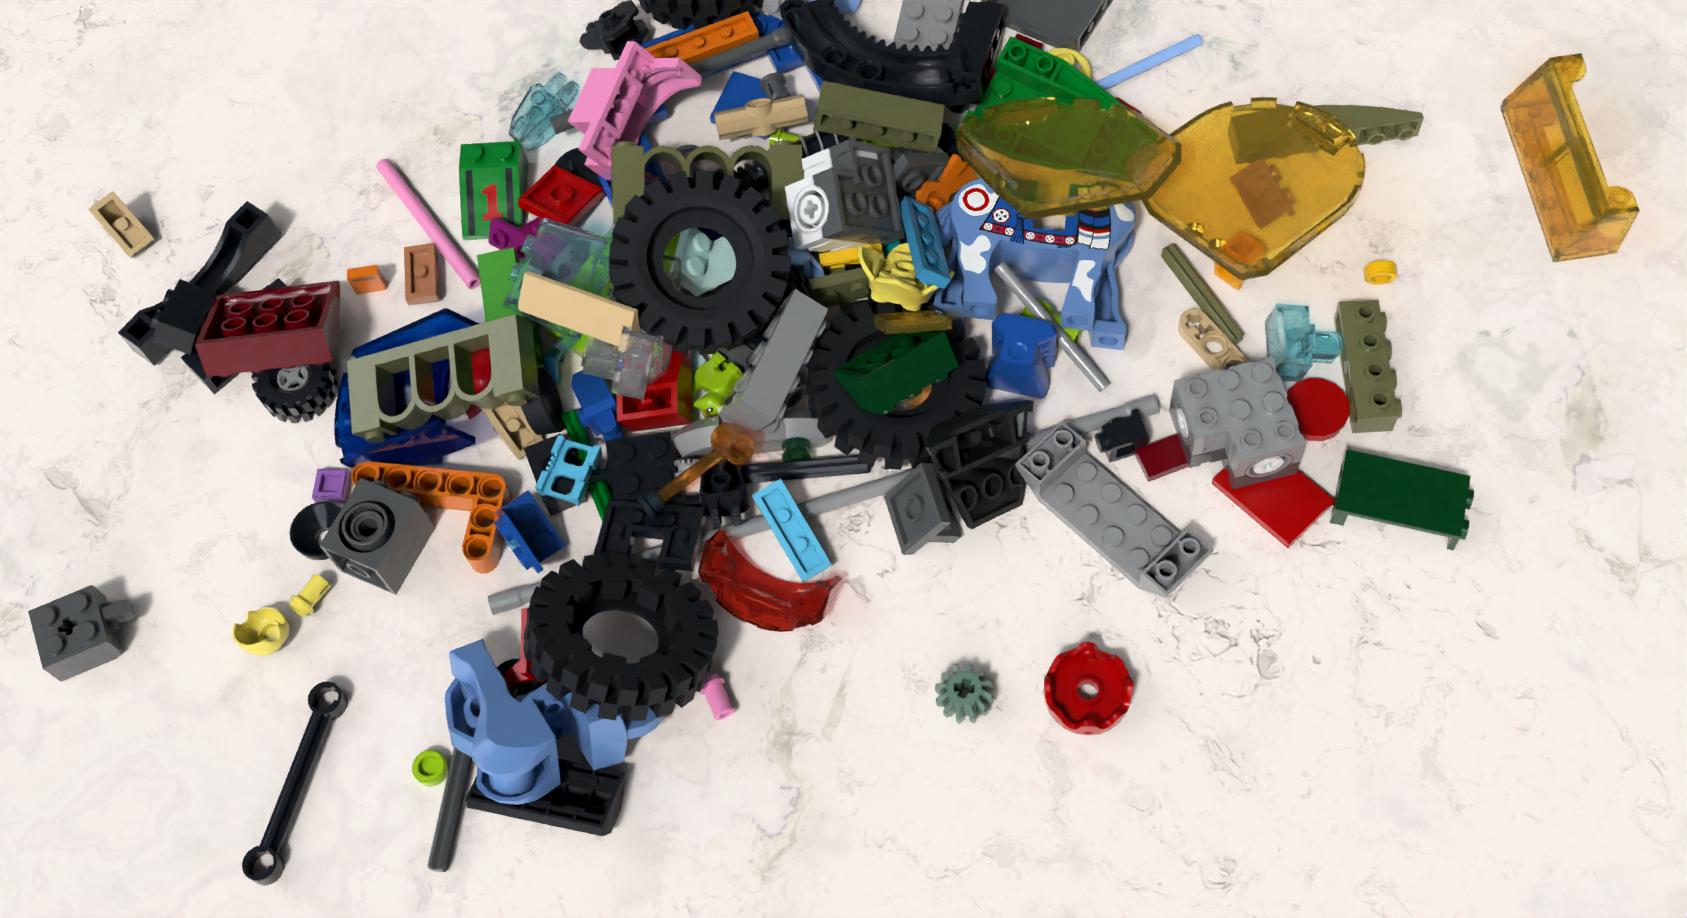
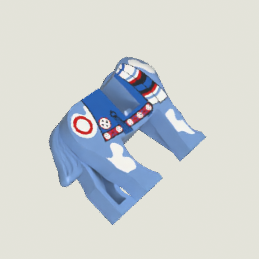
(1084, 254)

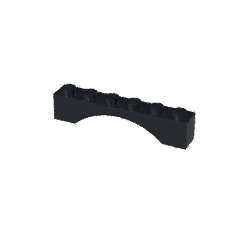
(240, 245)

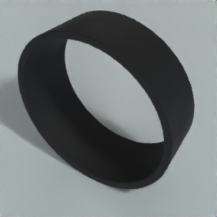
(546, 411)

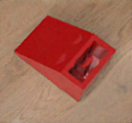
(665, 400)

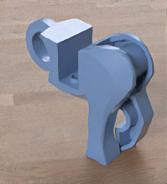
(517, 735)

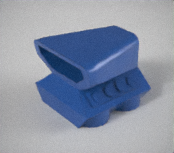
(1021, 354)

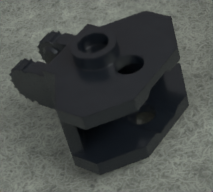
(614, 30)

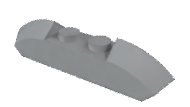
(695, 437)

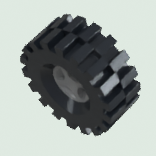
(284, 401)

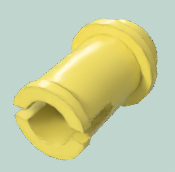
(309, 595)

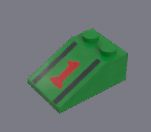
(490, 185)

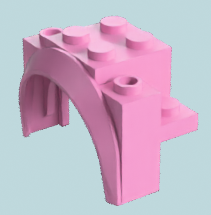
(623, 99)

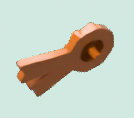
(954, 177)

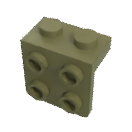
(839, 285)

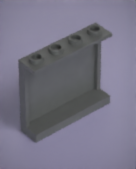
(1055, 21)

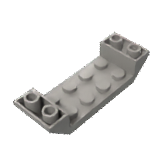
(927, 23)
(1109, 514)

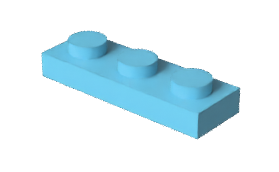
(791, 530)

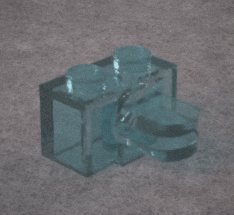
(1297, 343)

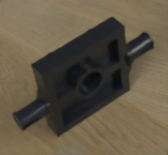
(638, 465)

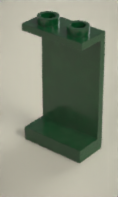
(1403, 495)

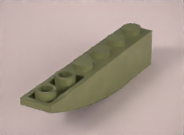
(1376, 124)

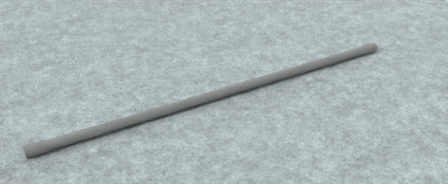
(1146, 407)

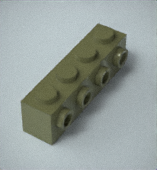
(880, 114)
(1366, 367)

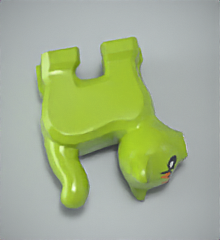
(717, 380)

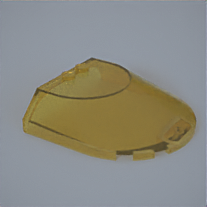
(1067, 156)
(1259, 182)

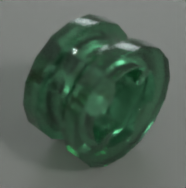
(796, 449)

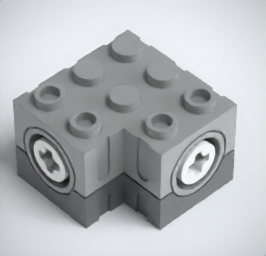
(1238, 419)

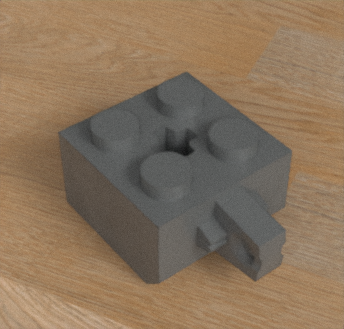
(78, 631)

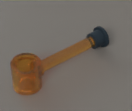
(721, 443)

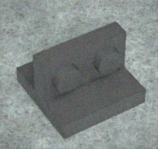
(914, 168)
(921, 510)

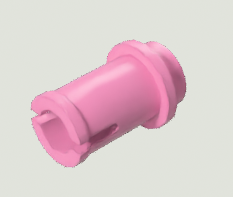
(717, 697)

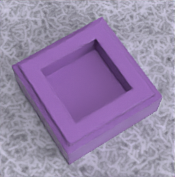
(331, 485)

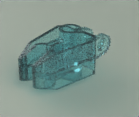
(531, 119)

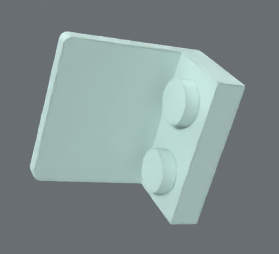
(704, 261)

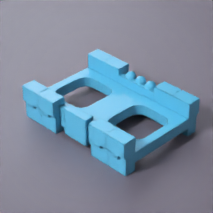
(558, 467)

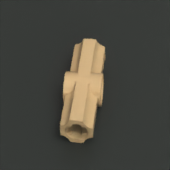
(761, 117)

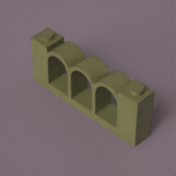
(629, 163)
(512, 377)

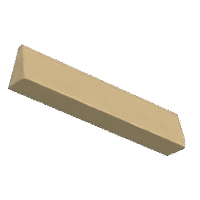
(576, 308)

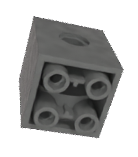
(378, 535)

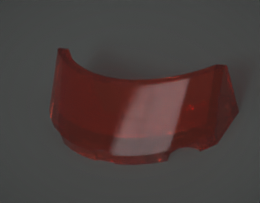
(758, 596)

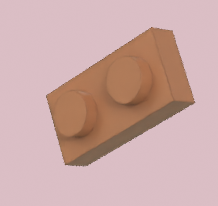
(421, 274)

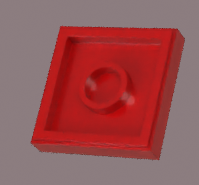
(561, 197)

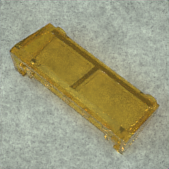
(1561, 165)

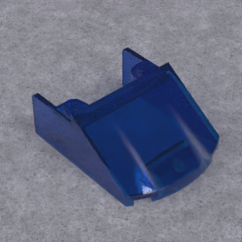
(408, 447)

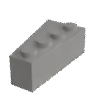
(776, 363)

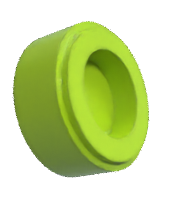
(430, 768)

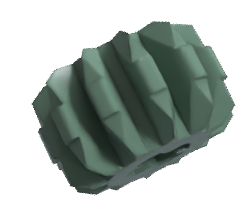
(953, 687)

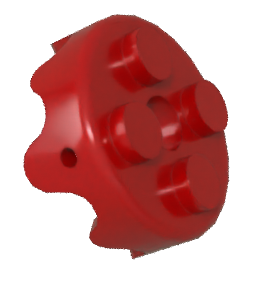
(1091, 667)

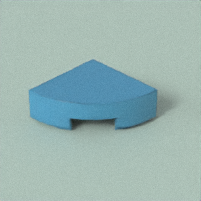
(552, 361)

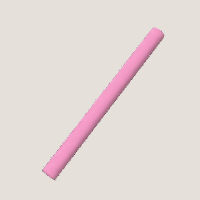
(428, 224)

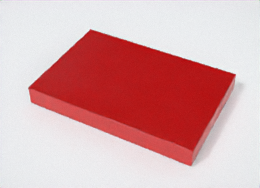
(1281, 505)

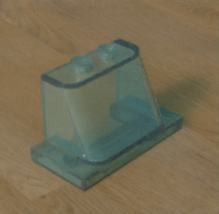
(564, 256)

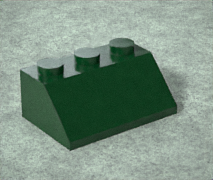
(896, 369)

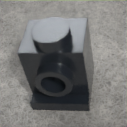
(1122, 436)

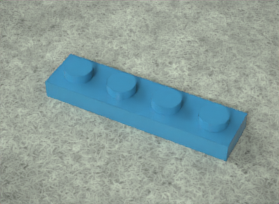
(924, 243)

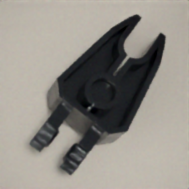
(724, 493)

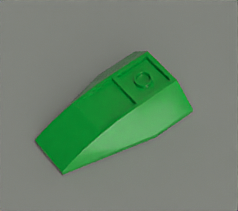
(1033, 73)

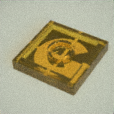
(912, 321)

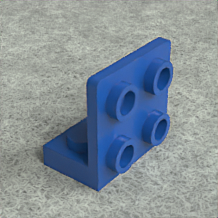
(529, 529)

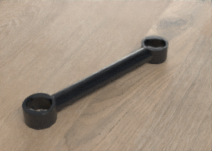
(295, 784)

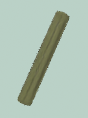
(1201, 293)

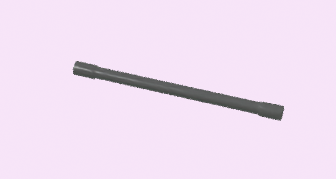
(775, 39)

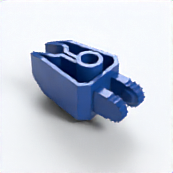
(597, 405)

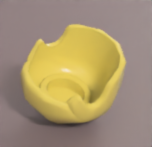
(262, 631)

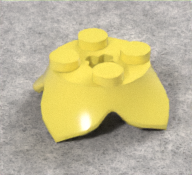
(895, 278)

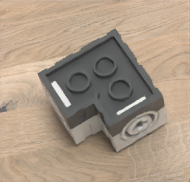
(845, 199)

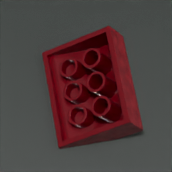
(270, 329)

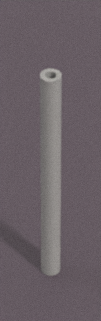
(1062, 338)

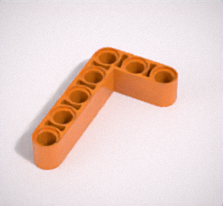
(446, 496)

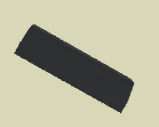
(583, 802)

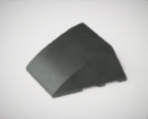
(979, 458)

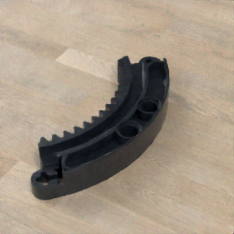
(851, 59)

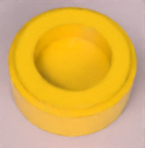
(1380, 272)

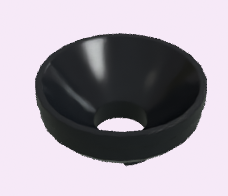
(309, 525)

